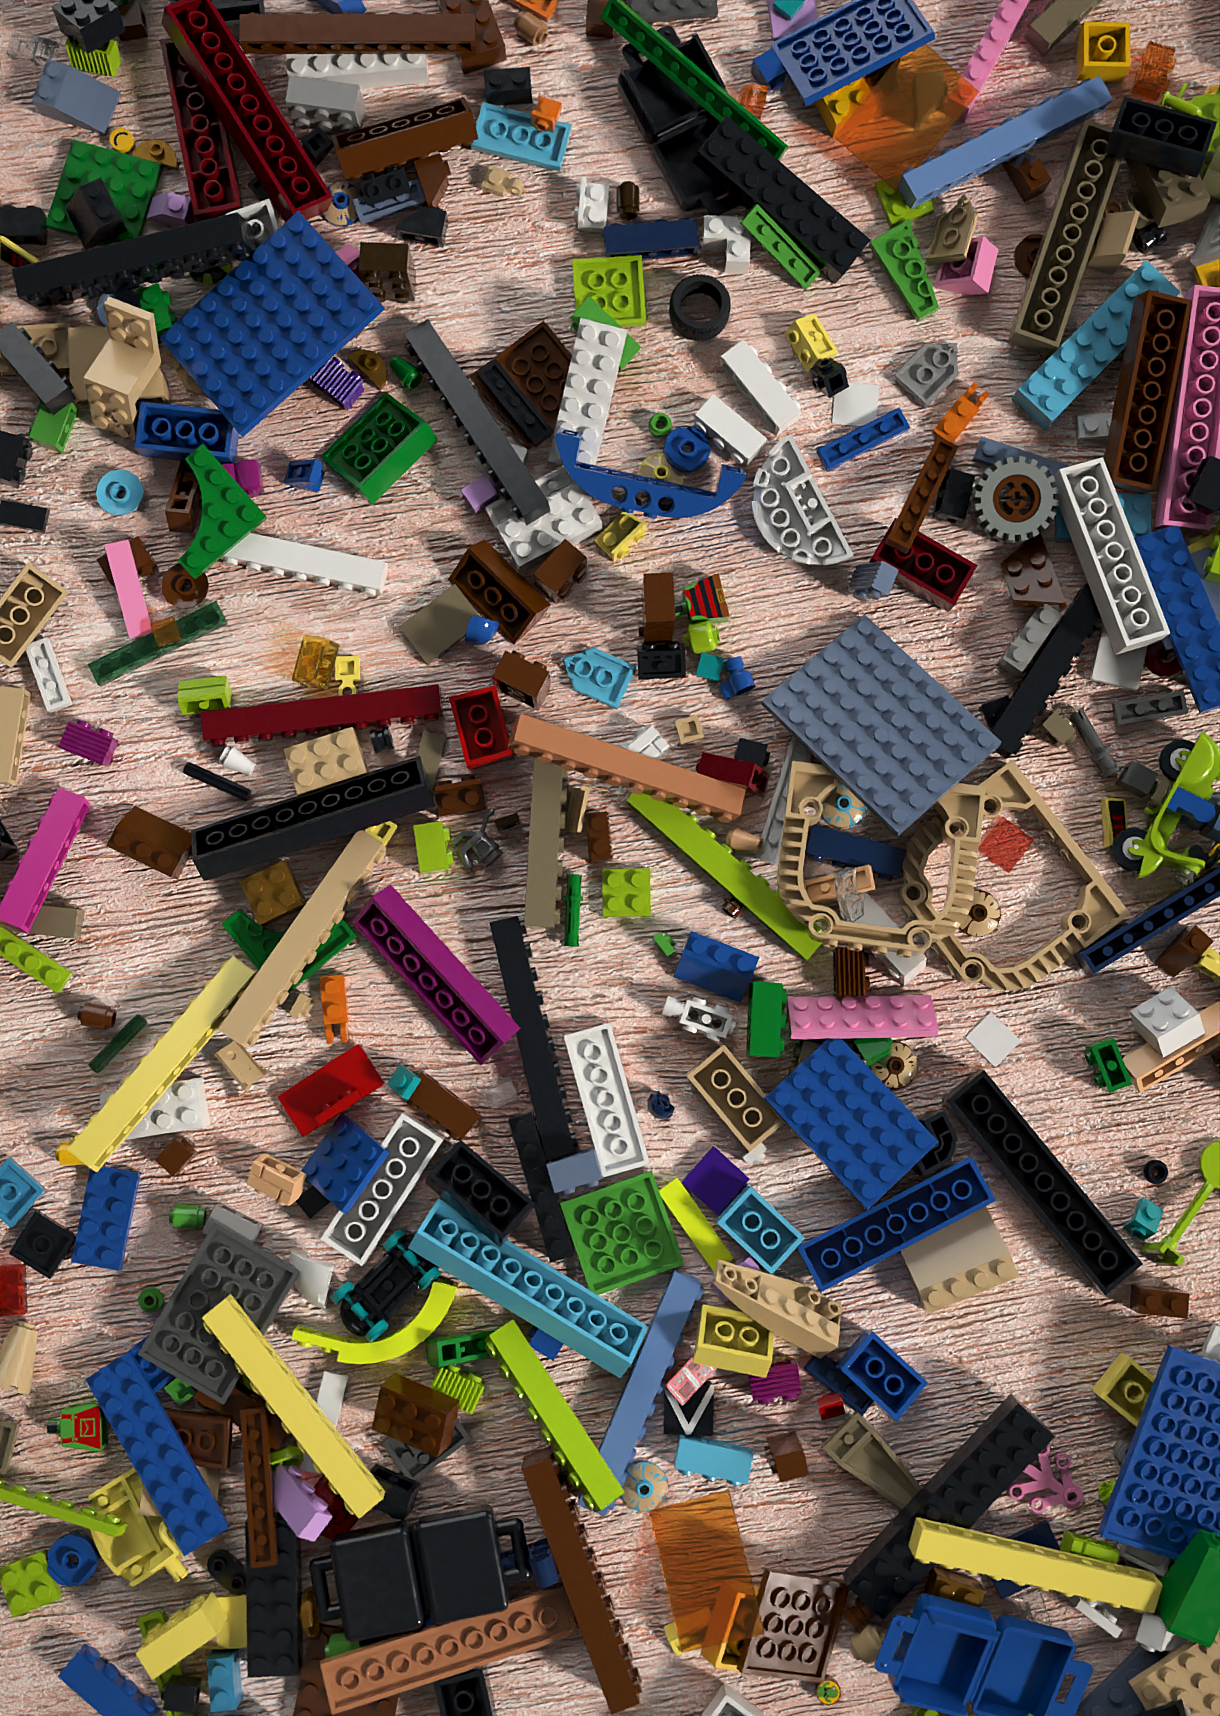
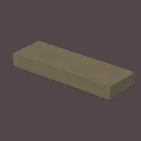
(431, 753)

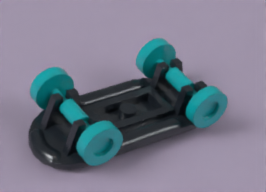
(384, 1288)

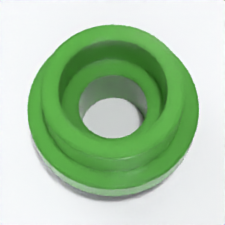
(660, 418)
(157, 1296)

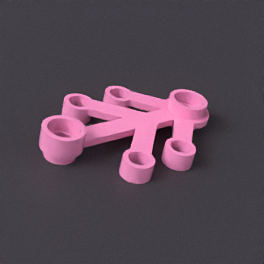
(1045, 1480)

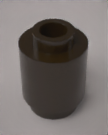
(628, 200)

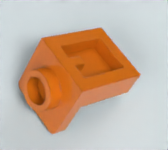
(546, 114)

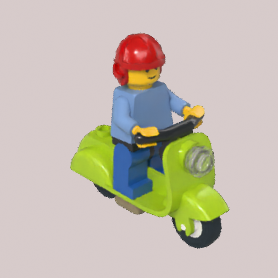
(1193, 771)

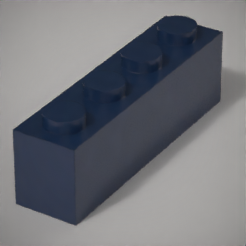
(652, 240)
(854, 852)

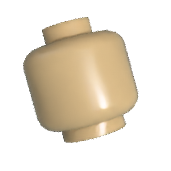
(867, 1643)

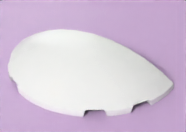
(793, 510)

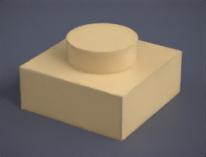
(689, 729)
(301, 1006)

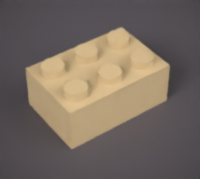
(326, 760)

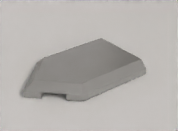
(928, 372)

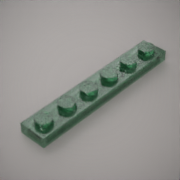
(146, 649)

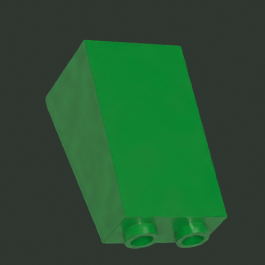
(1192, 1591)

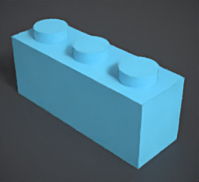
(713, 1459)

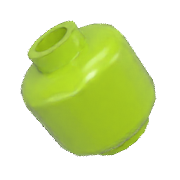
(702, 637)

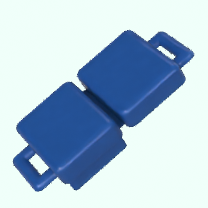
(962, 1655)

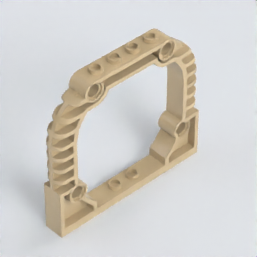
(959, 807)
(1096, 905)

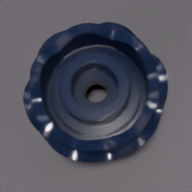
(660, 1106)

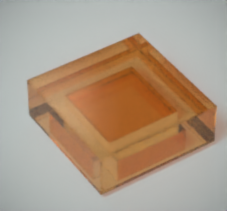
(166, 631)

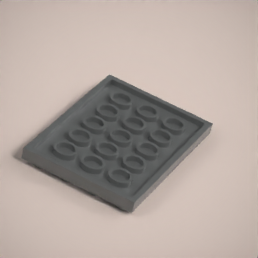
(221, 1267)

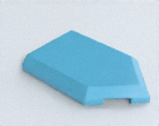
(599, 675)

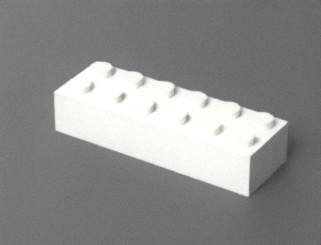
(361, 69)
(411, 1151)

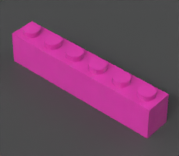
(42, 860)

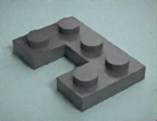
(415, 1462)

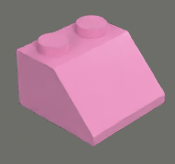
(972, 274)

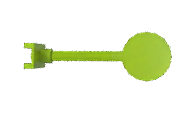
(1210, 1169)

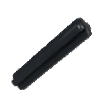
(216, 781)

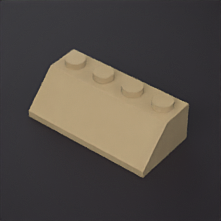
(26, 610)

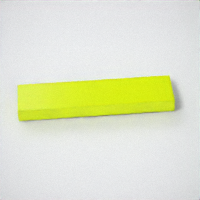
(695, 1223)

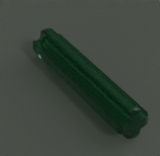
(117, 1043)

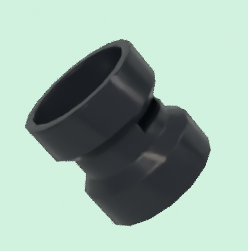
(1147, 239)

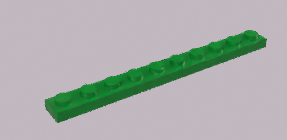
(687, 74)

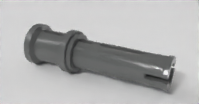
(1100, 754)

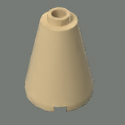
(18, 1358)

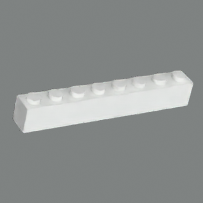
(309, 563)

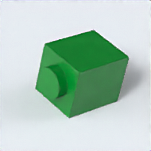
(873, 1049)

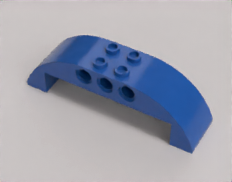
(601, 481)

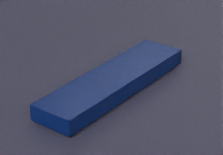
(863, 439)

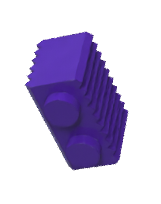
(338, 383)

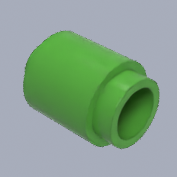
(187, 1216)

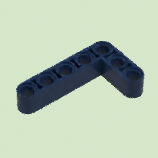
(541, 1563)

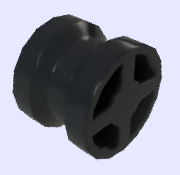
(382, 739)

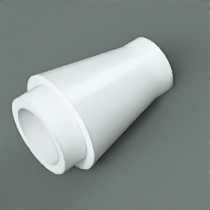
(237, 761)

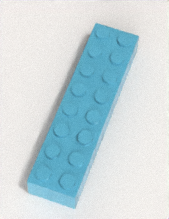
(1087, 350)

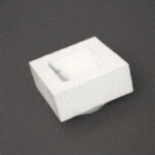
(755, 1155)

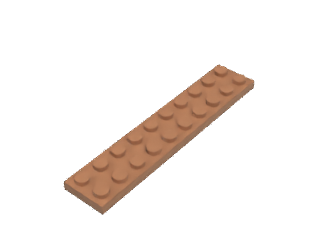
(446, 1649)

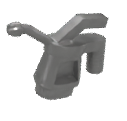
(482, 845)

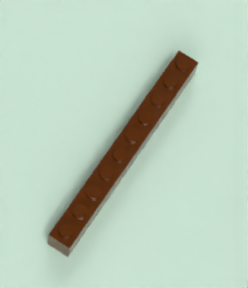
(358, 33)

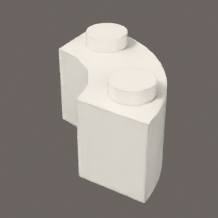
(1153, 1634)

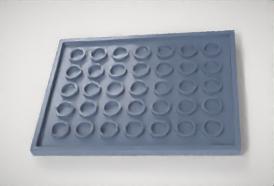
(881, 724)

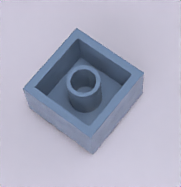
(574, 1171)

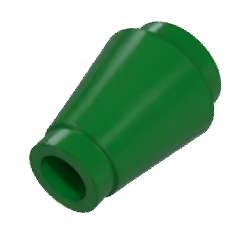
(407, 373)

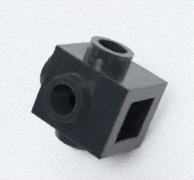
(829, 377)

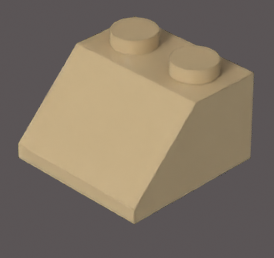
(1112, 241)

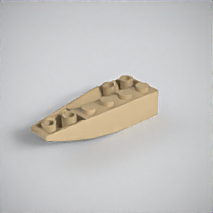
(783, 1307)

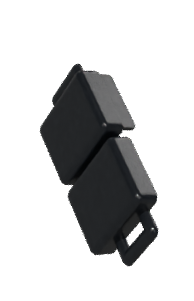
(675, 122)
(443, 1566)

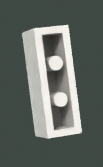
(729, 430)

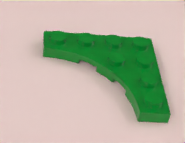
(226, 513)
(260, 942)

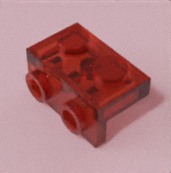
(13, 1290)

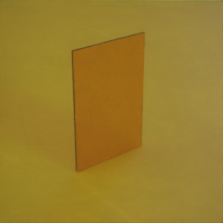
(906, 114)
(706, 1572)

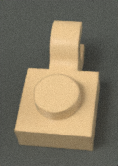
(499, 181)

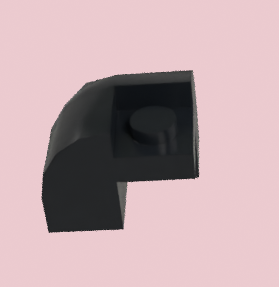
(940, 1127)

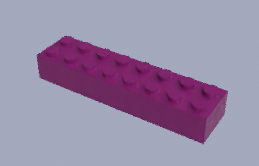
(435, 974)

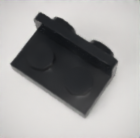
(661, 660)

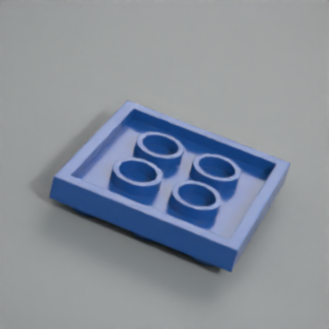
(344, 1163)

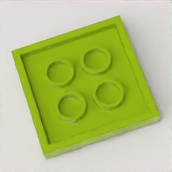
(614, 285)

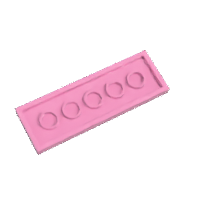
(862, 1017)

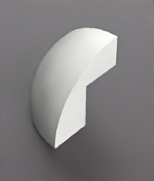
(313, 1278)

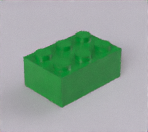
(765, 1019)

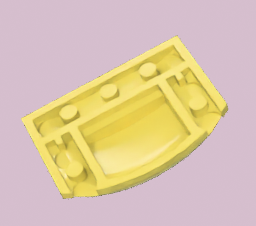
(131, 1552)

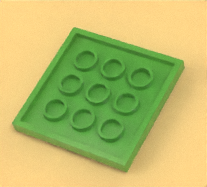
(621, 1233)

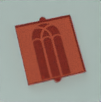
(1005, 844)

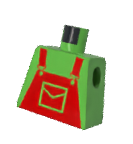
(81, 1426)

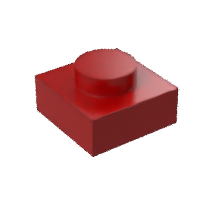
(830, 1406)

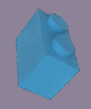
(224, 1679)

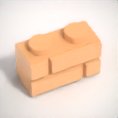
(276, 1179)

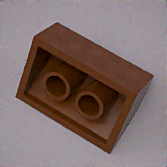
(152, 842)

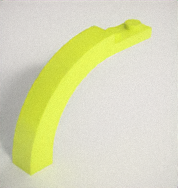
(391, 1345)

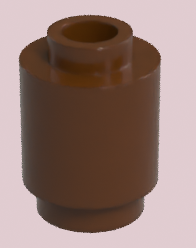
(97, 1016)

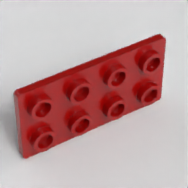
(331, 1090)

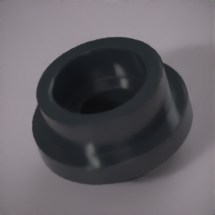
(1162, 1171)

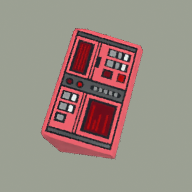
(688, 1380)

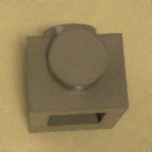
(1057, 729)

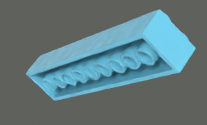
(530, 1289)

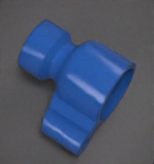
(739, 680)

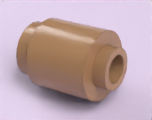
(531, 28)

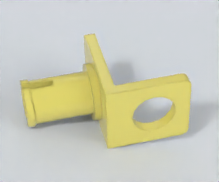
(168, 1557)

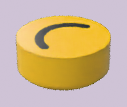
(121, 140)

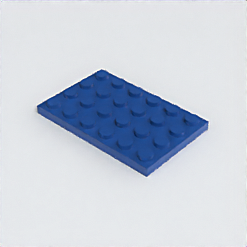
(850, 44)
(851, 1121)

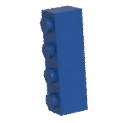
(104, 1686)

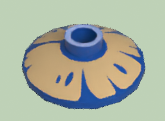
(342, 213)

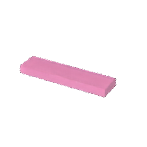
(128, 588)

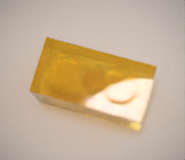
(315, 662)

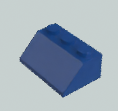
(716, 967)

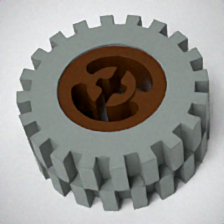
(1015, 473)

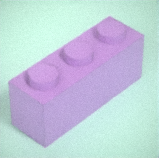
(298, 1503)

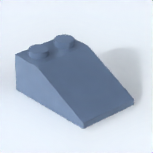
(75, 98)

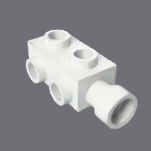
(705, 1017)

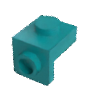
(404, 1081)
(1144, 1220)

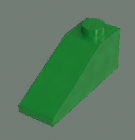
(457, 1347)

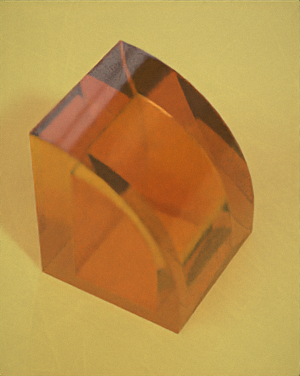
(754, 98)

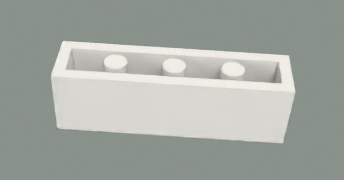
(760, 387)

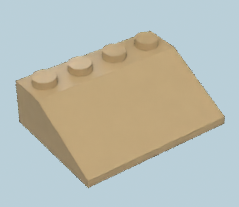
(958, 1261)

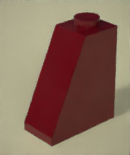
(734, 772)

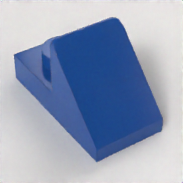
(305, 475)

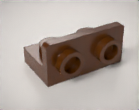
(459, 796)

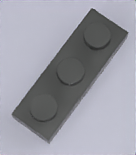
(1149, 708)

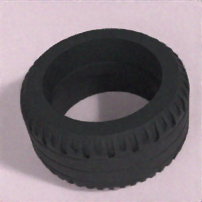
(704, 285)

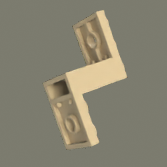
(122, 368)

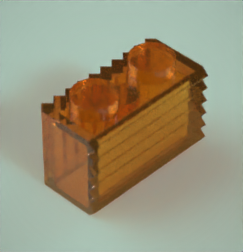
(1153, 70)

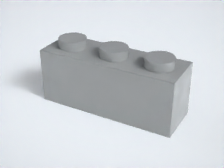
(1028, 639)

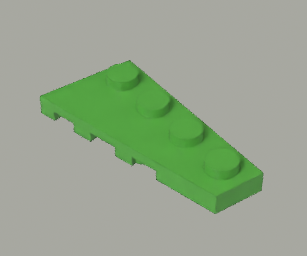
(902, 262)

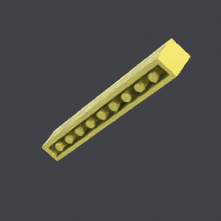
(161, 1066)
(294, 1406)
(1034, 1565)

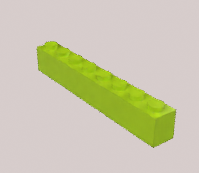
(554, 1417)

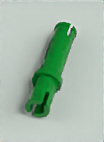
(572, 915)

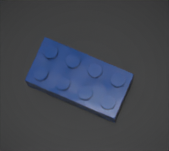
(177, 431)

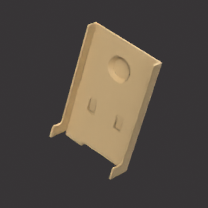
(577, 808)
(240, 1065)

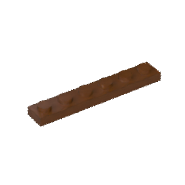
(921, 495)
(258, 1487)

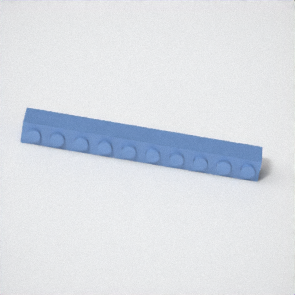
(1004, 142)
(647, 1375)

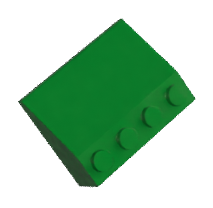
(379, 447)

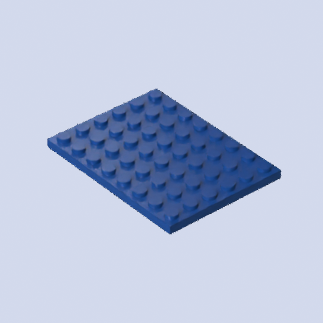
(271, 323)
(1173, 1461)

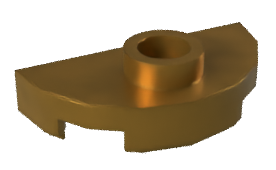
(158, 152)
(370, 365)
(308, 1615)

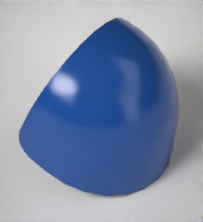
(480, 631)

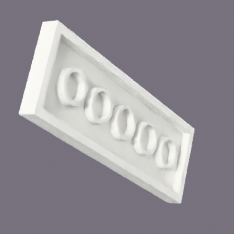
(590, 386)
(606, 1100)

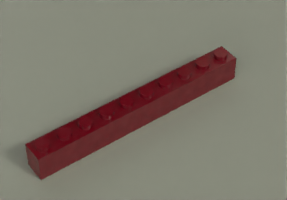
(322, 714)

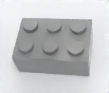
(324, 104)

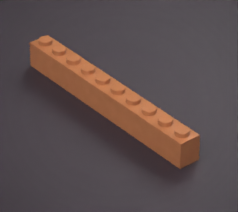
(626, 768)

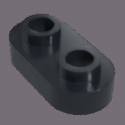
(231, 1570)

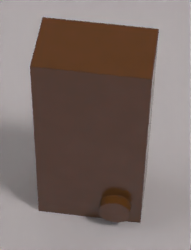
(657, 608)

